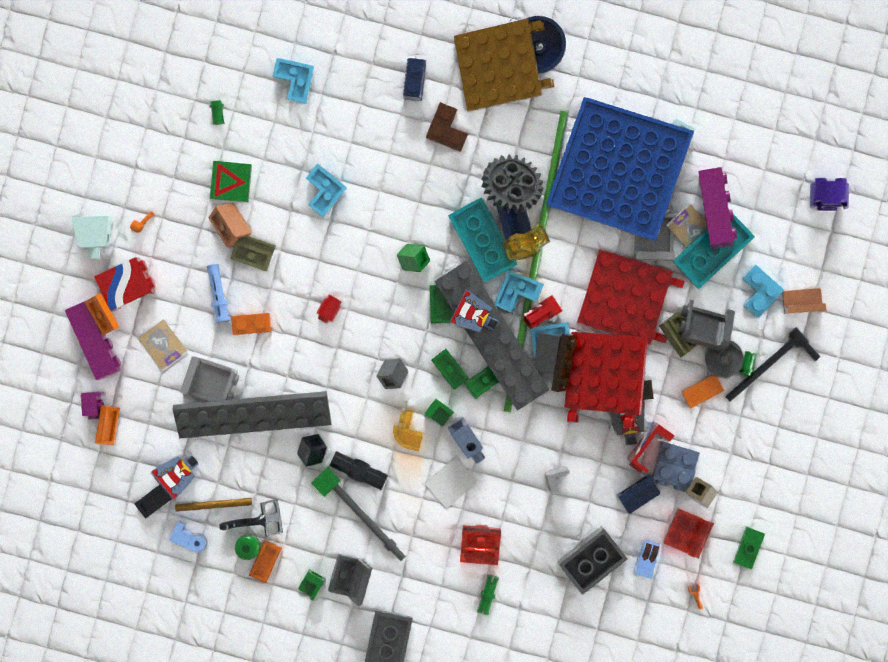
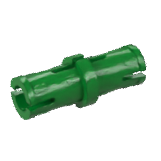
(488, 594)

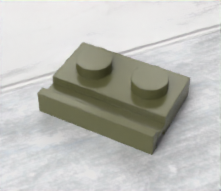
(253, 252)
(670, 330)

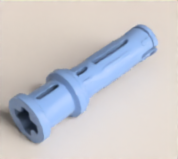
(219, 302)

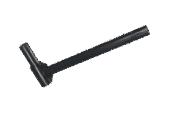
(796, 339)

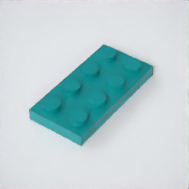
(481, 239)
(701, 262)

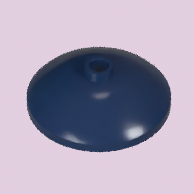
(553, 44)

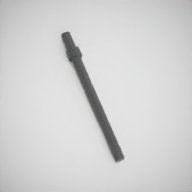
(389, 544)

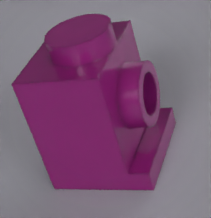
(91, 404)

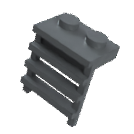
(350, 578)

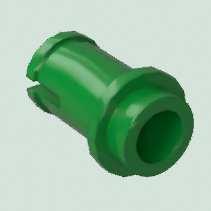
(217, 112)
(749, 359)

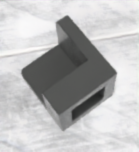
(392, 373)

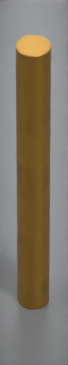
(213, 504)

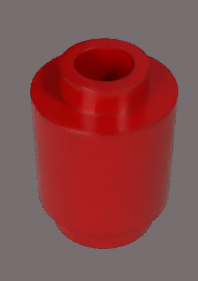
(329, 309)

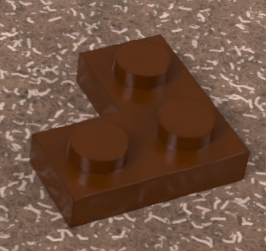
(441, 130)

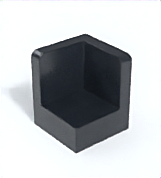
(312, 450)

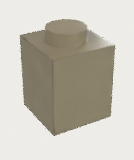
(701, 492)

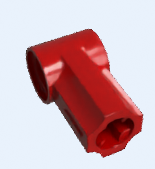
(545, 310)

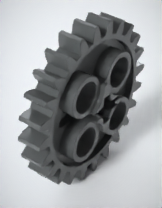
(498, 173)

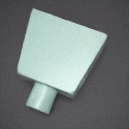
(93, 233)

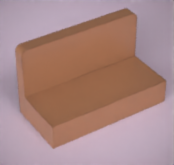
(229, 223)
(803, 301)

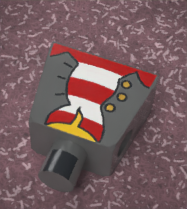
(617, 421)

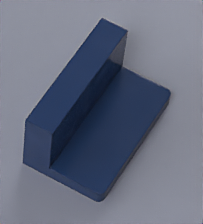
(512, 222)
(638, 494)

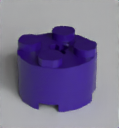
(829, 194)

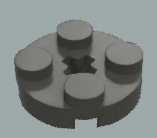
(725, 370)

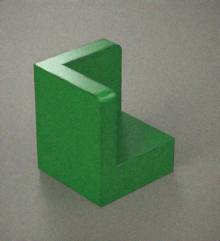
(413, 257)
(439, 412)
(325, 481)
(311, 584)

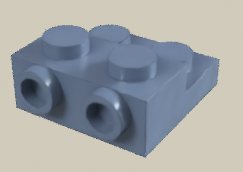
(675, 466)

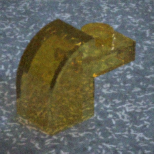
(526, 245)
(406, 436)

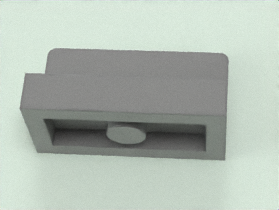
(551, 480)

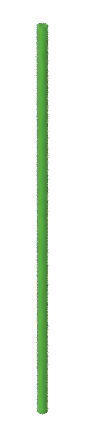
(543, 221)

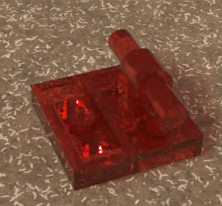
(688, 533)
(480, 544)

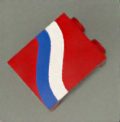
(125, 283)
(654, 429)

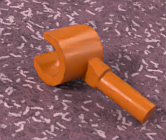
(138, 226)
(696, 596)

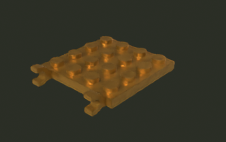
(500, 64)

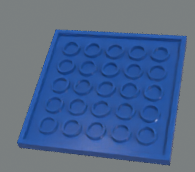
(620, 168)

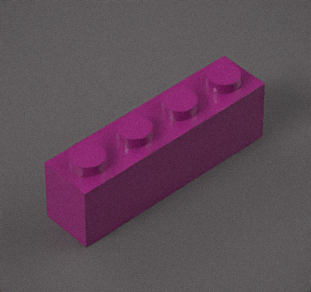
(716, 208)
(94, 345)

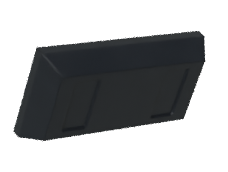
(152, 501)

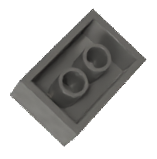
(592, 560)

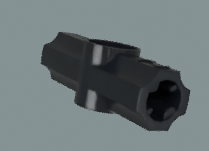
(358, 470)

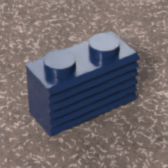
(414, 79)

